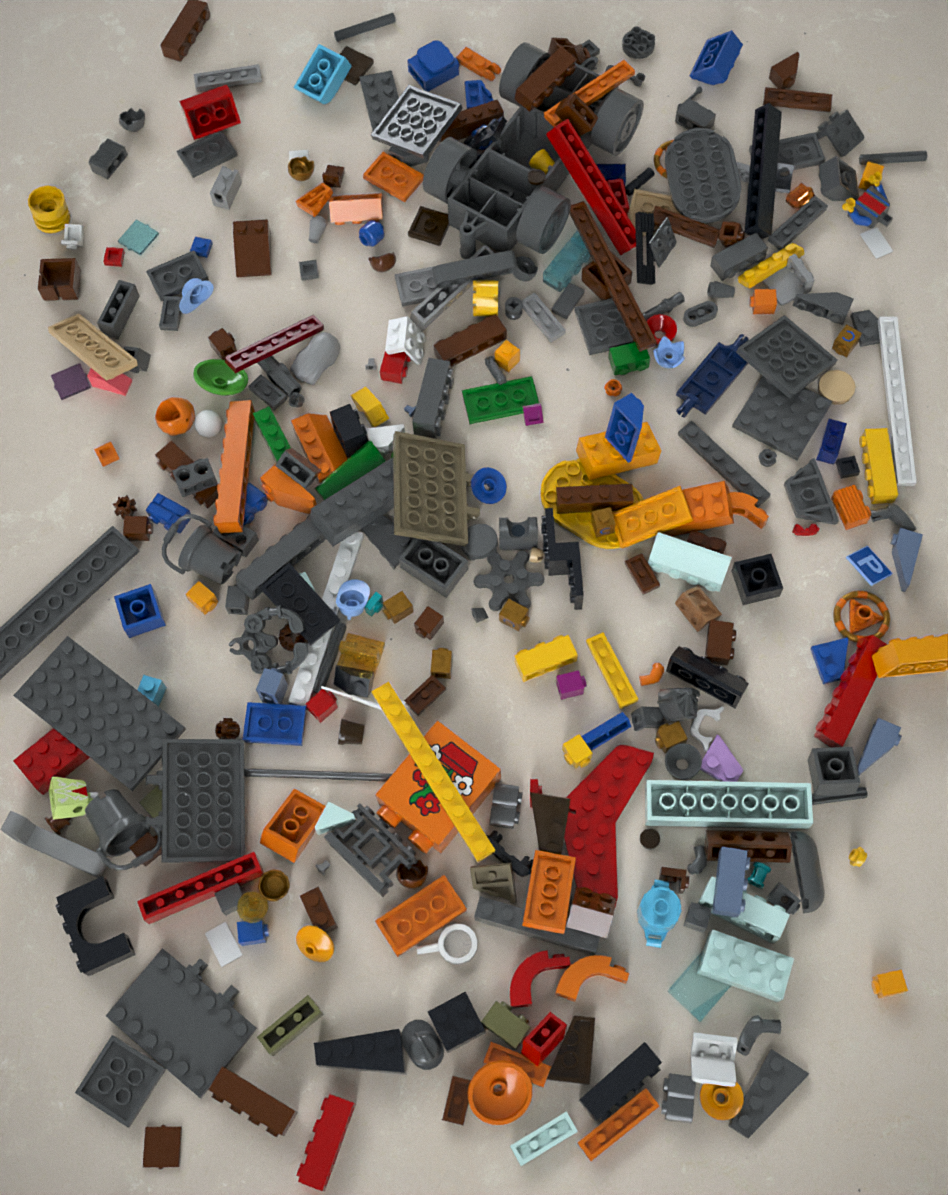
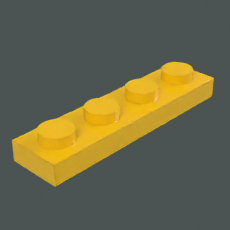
(769, 266)
(612, 670)

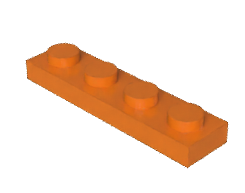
(618, 1124)

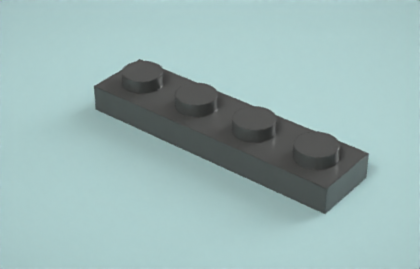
(797, 223)

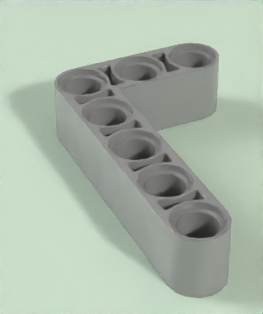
(75, 855)

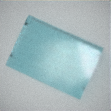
(697, 991)

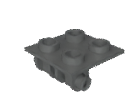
(662, 242)

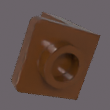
(333, 176)
(672, 875)

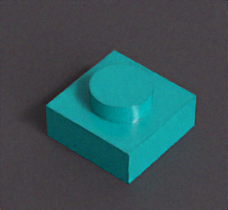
(374, 604)

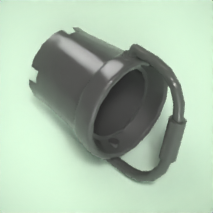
(203, 552)
(118, 828)

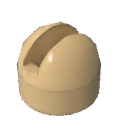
(536, 555)

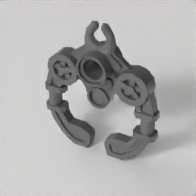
(264, 642)

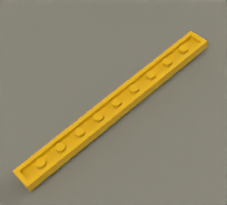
(433, 772)

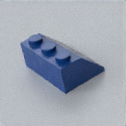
(717, 59)
(625, 425)

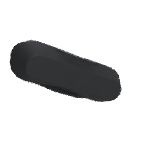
(521, 868)

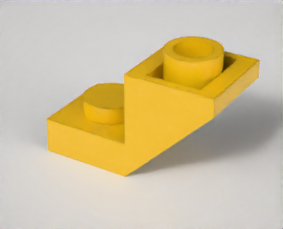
(370, 405)

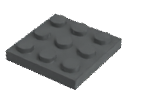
(602, 326)
(120, 1081)

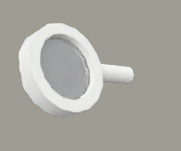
(456, 944)

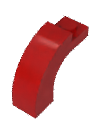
(526, 972)

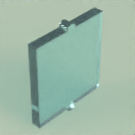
(138, 237)

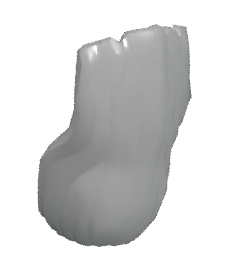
(316, 357)

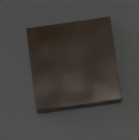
(359, 62)
(429, 226)

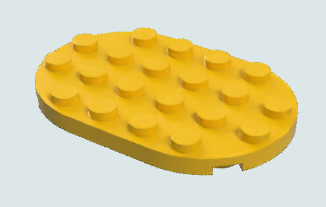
(573, 474)

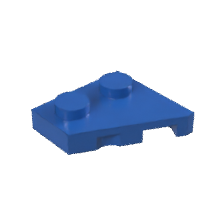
(476, 93)
(830, 659)

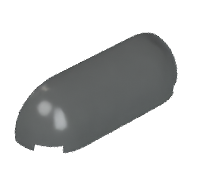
(807, 871)

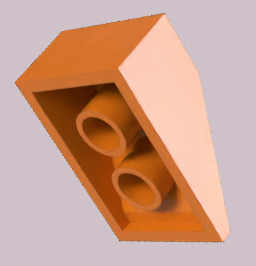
(286, 491)
(292, 825)

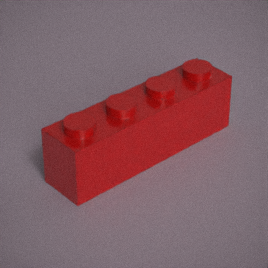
(326, 1143)

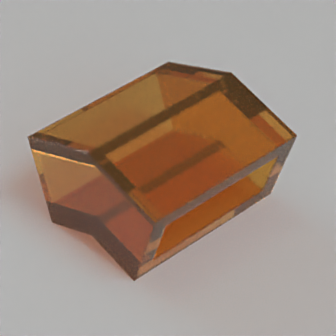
(799, 196)

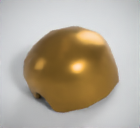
(300, 168)
(273, 885)

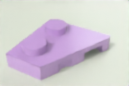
(720, 762)

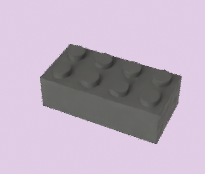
(432, 398)

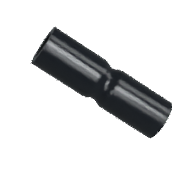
(644, 177)

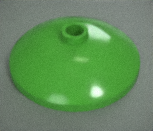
(219, 378)

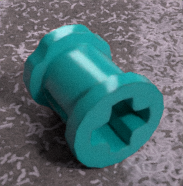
(759, 874)

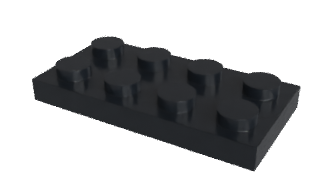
(295, 594)

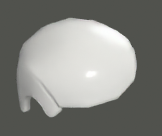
(208, 423)

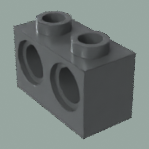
(196, 481)
(234, 538)

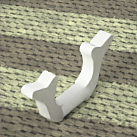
(694, 729)

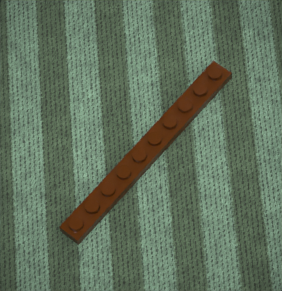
(612, 276)

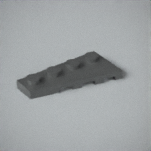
(390, 546)
(767, 1092)

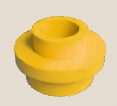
(857, 857)

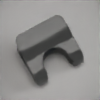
(518, 534)

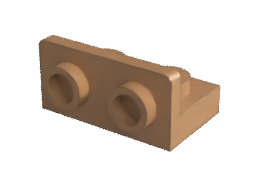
(697, 608)

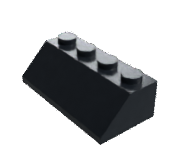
(707, 676)

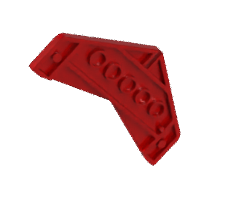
(598, 805)

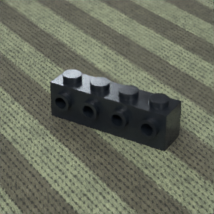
(621, 1081)

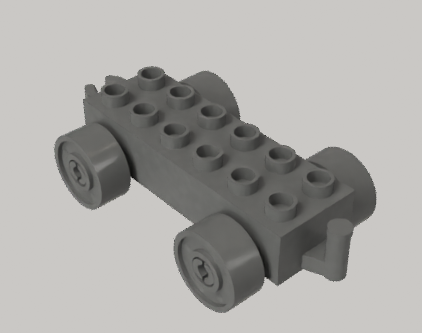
(536, 211)

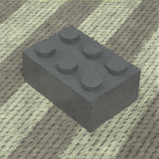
(434, 565)

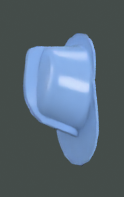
(195, 293)
(352, 597)

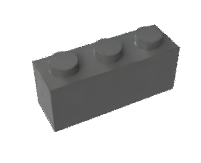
(739, 257)
(118, 309)

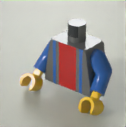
(870, 206)

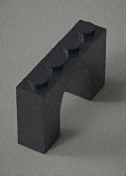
(74, 907)

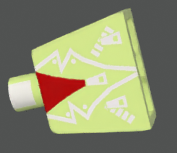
(69, 797)

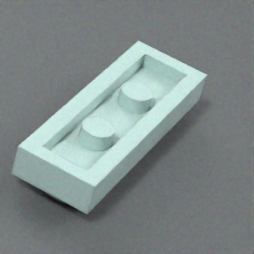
(543, 1138)

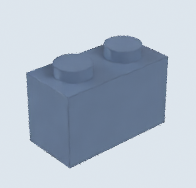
(272, 686)

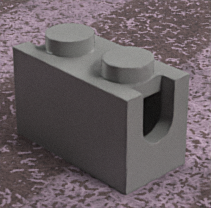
(227, 186)

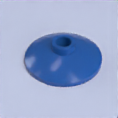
(495, 482)

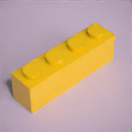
(879, 466)

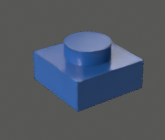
(201, 246)

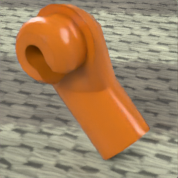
(654, 676)

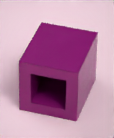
(570, 684)

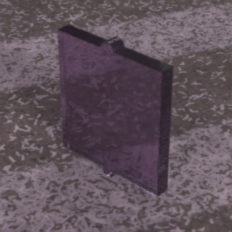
(70, 381)

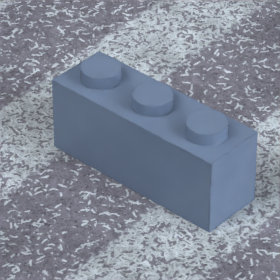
(730, 882)

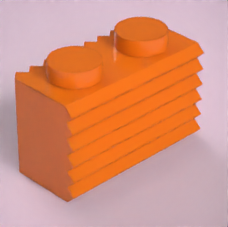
(851, 507)

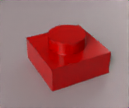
(114, 256)

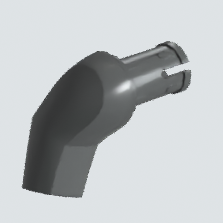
(895, 514)
(753, 1029)

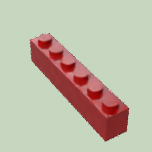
(850, 694)
(200, 888)

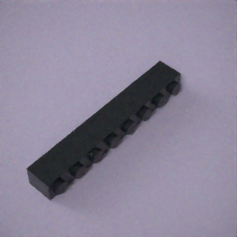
(763, 171)

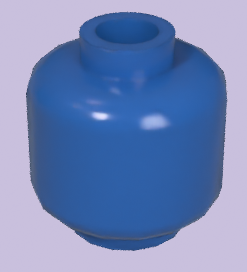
(371, 233)

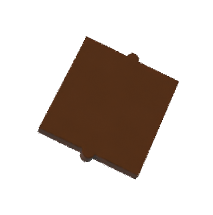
(162, 1147)

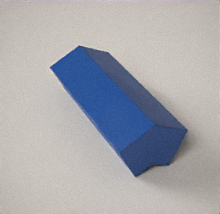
(604, 729)

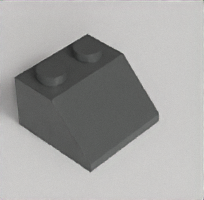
(838, 180)

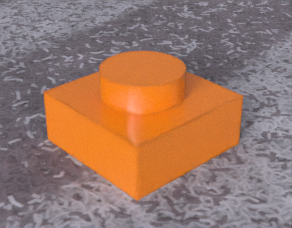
(107, 454)

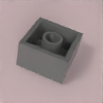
(833, 771)

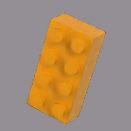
(602, 459)
(912, 656)

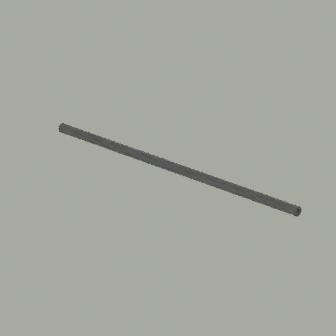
(316, 774)

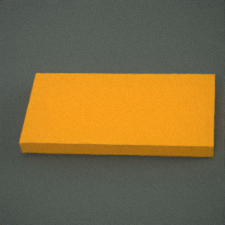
(651, 516)

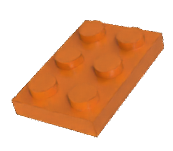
(393, 176)

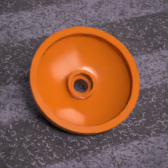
(504, 1103)

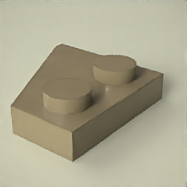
(495, 880)

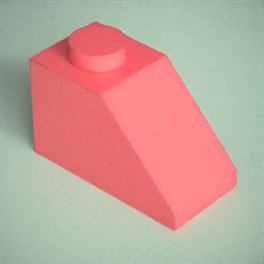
(119, 384)

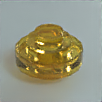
(252, 907)

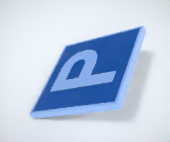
(869, 565)

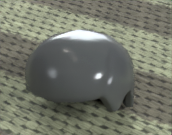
(132, 120)
(527, 269)

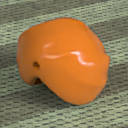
(175, 416)

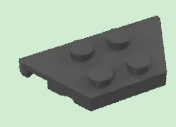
(809, 495)

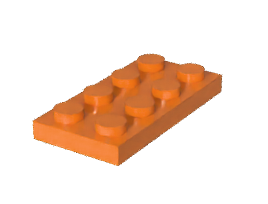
(549, 892)
(420, 915)

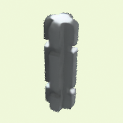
(495, 370)

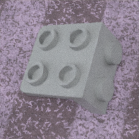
(790, 280)

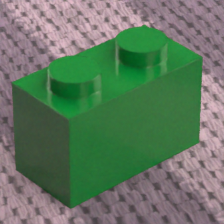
(628, 359)

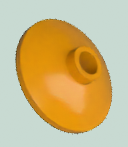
(315, 943)
(723, 1110)

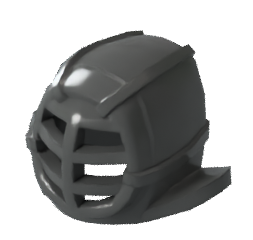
(678, 703)

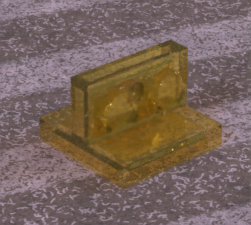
(360, 652)

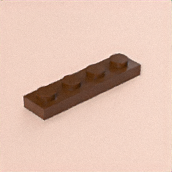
(798, 99)
(687, 227)

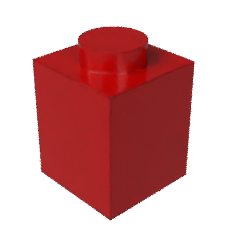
(322, 705)

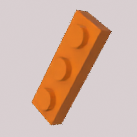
(499, 1053)

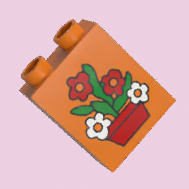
(411, 801)

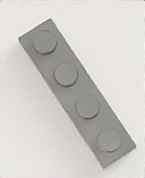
(230, 76)

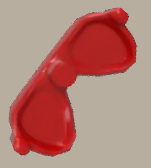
(811, 530)

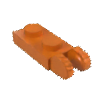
(478, 64)

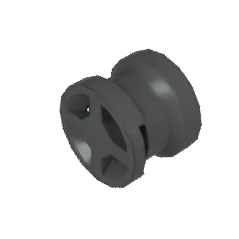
(513, 308)

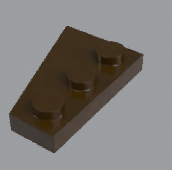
(550, 821)
(575, 1053)

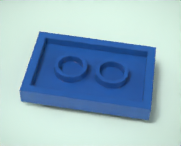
(274, 724)

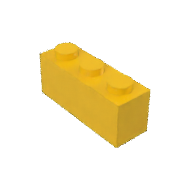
(545, 657)

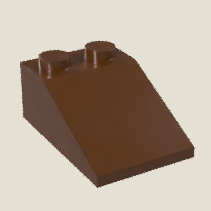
(252, 248)

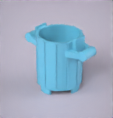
(658, 912)

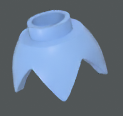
(665, 348)

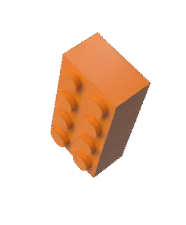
(708, 506)

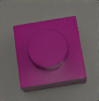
(533, 414)

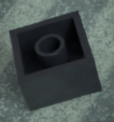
(348, 429)
(757, 579)
(456, 1022)

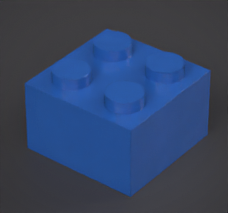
(139, 611)

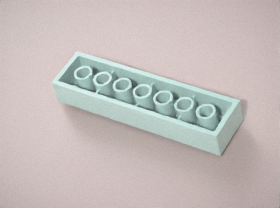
(728, 804)

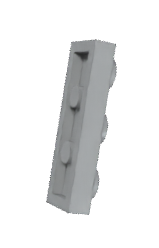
(543, 317)

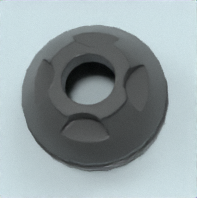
(685, 752)

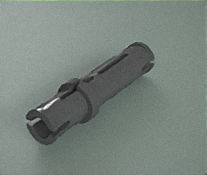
(665, 306)

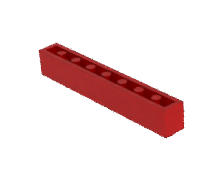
(593, 186)

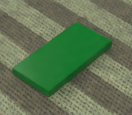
(498, 400)
(355, 467)

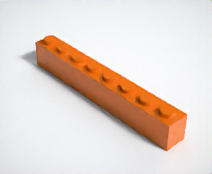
(235, 467)

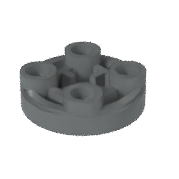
(638, 43)
(481, 542)

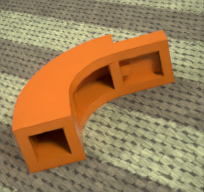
(746, 506)
(584, 969)

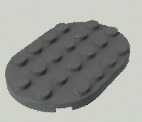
(702, 175)

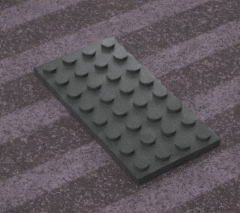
(99, 712)

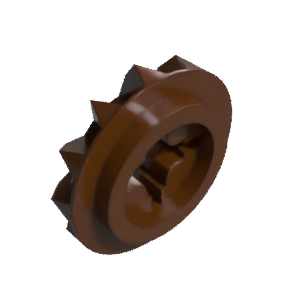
(286, 641)

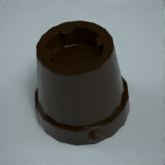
(350, 732)

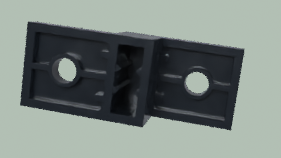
(562, 559)

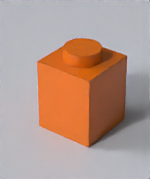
(763, 301)

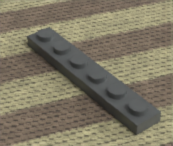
(722, 462)

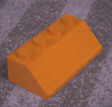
(319, 443)

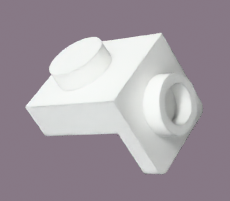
(73, 236)

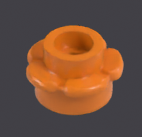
(613, 383)

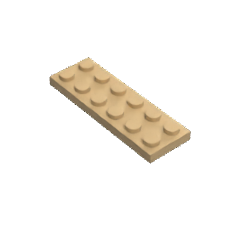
(92, 346)

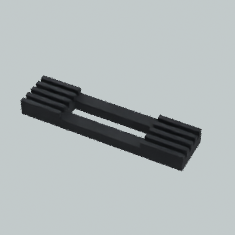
(644, 223)

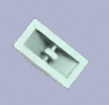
(333, 817)

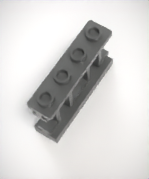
(360, 860)

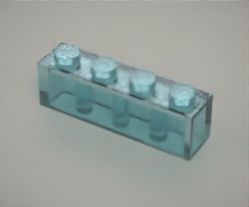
(566, 263)

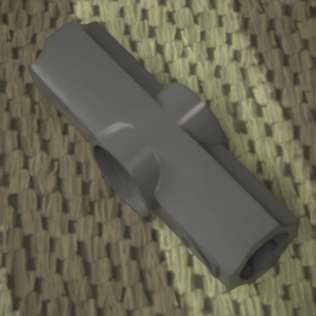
(280, 375)

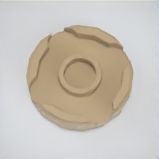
(837, 386)

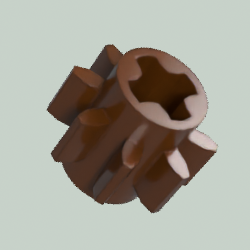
(125, 502)
(227, 729)

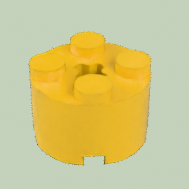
(485, 297)

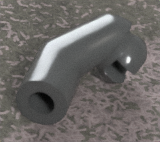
(700, 861)

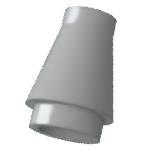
(317, 226)

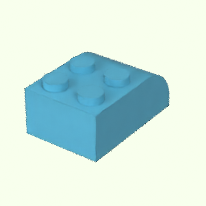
(323, 75)

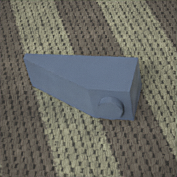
(904, 553)
(880, 741)

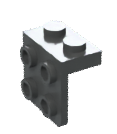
(841, 131)

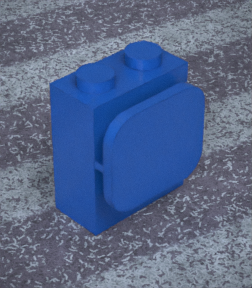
(433, 65)

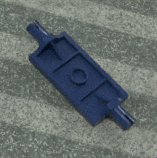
(712, 378)

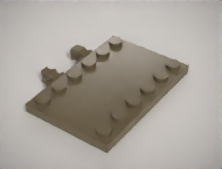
(431, 489)

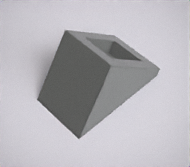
(479, 614)

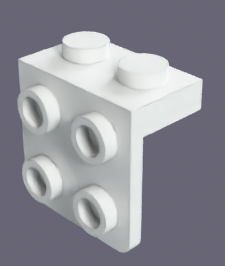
(405, 337)
(713, 1059)

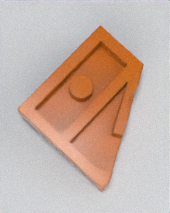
(315, 199)

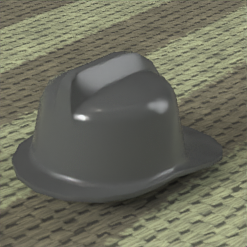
(422, 1044)

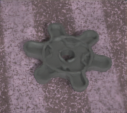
(503, 591)

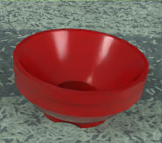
(664, 324)

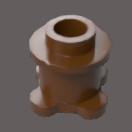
(58, 824)

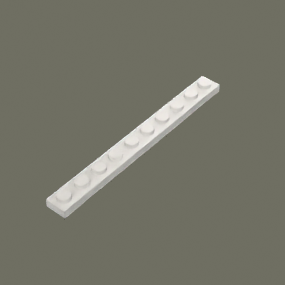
(896, 401)
(340, 573)

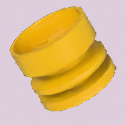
(49, 209)

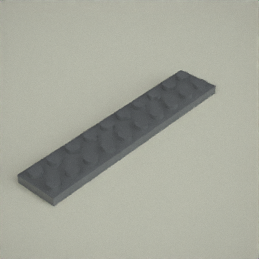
(63, 597)

